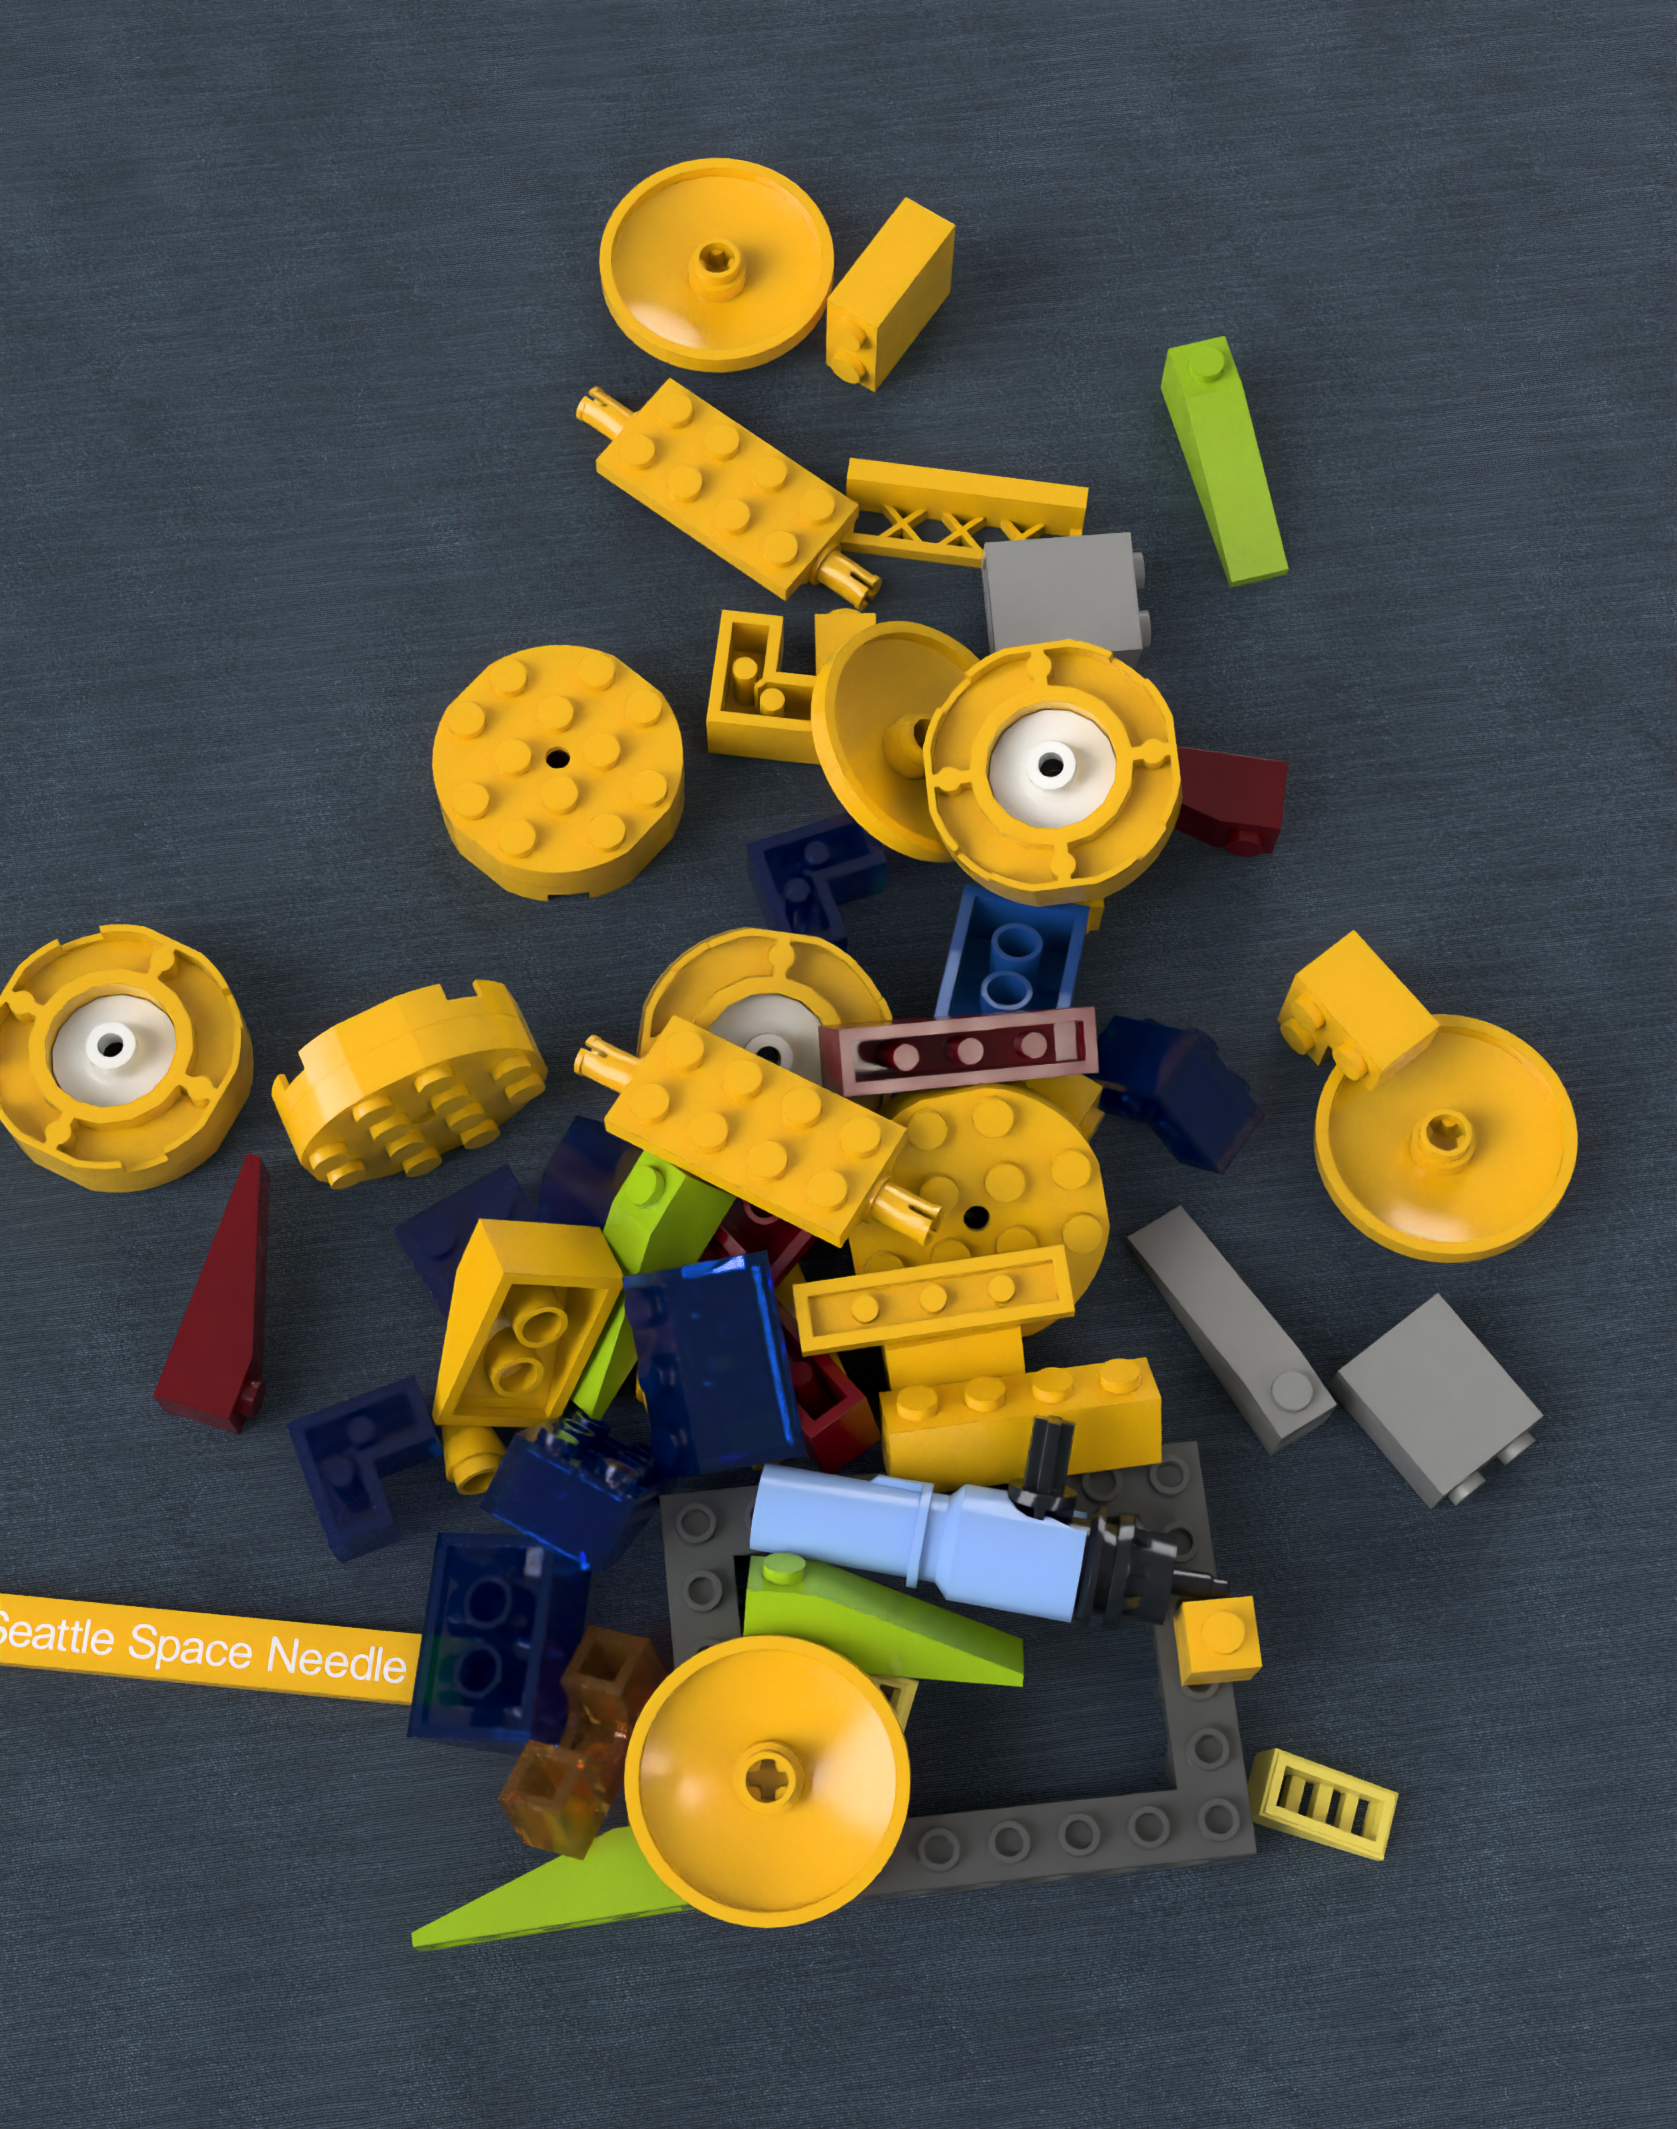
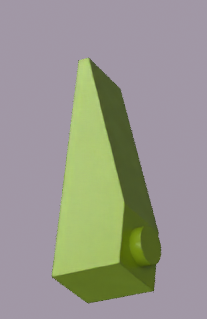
(1224, 459)
(653, 1224)
(875, 1624)
(563, 1894)

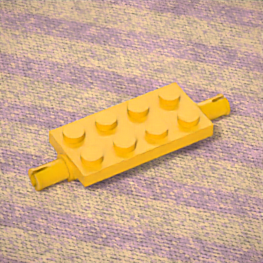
(729, 491)
(759, 1133)

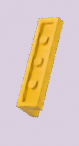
(958, 498)
(933, 1300)

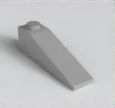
(1233, 1331)

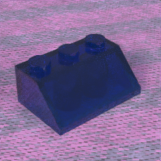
(713, 1365)
(497, 1643)

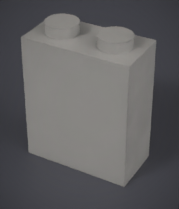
(1066, 591)
(1436, 1403)

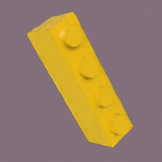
(984, 1425)

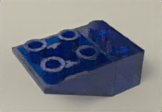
(577, 1489)

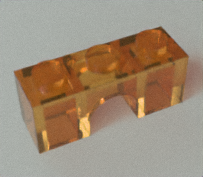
(565, 1791)

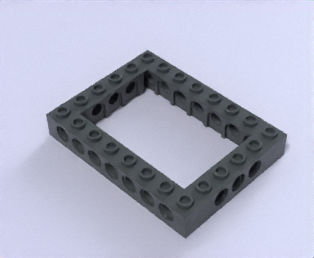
(1186, 1827)

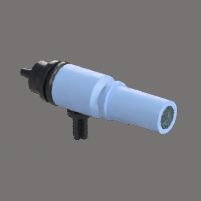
(985, 1544)

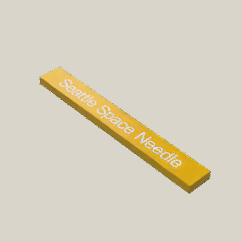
(208, 1649)

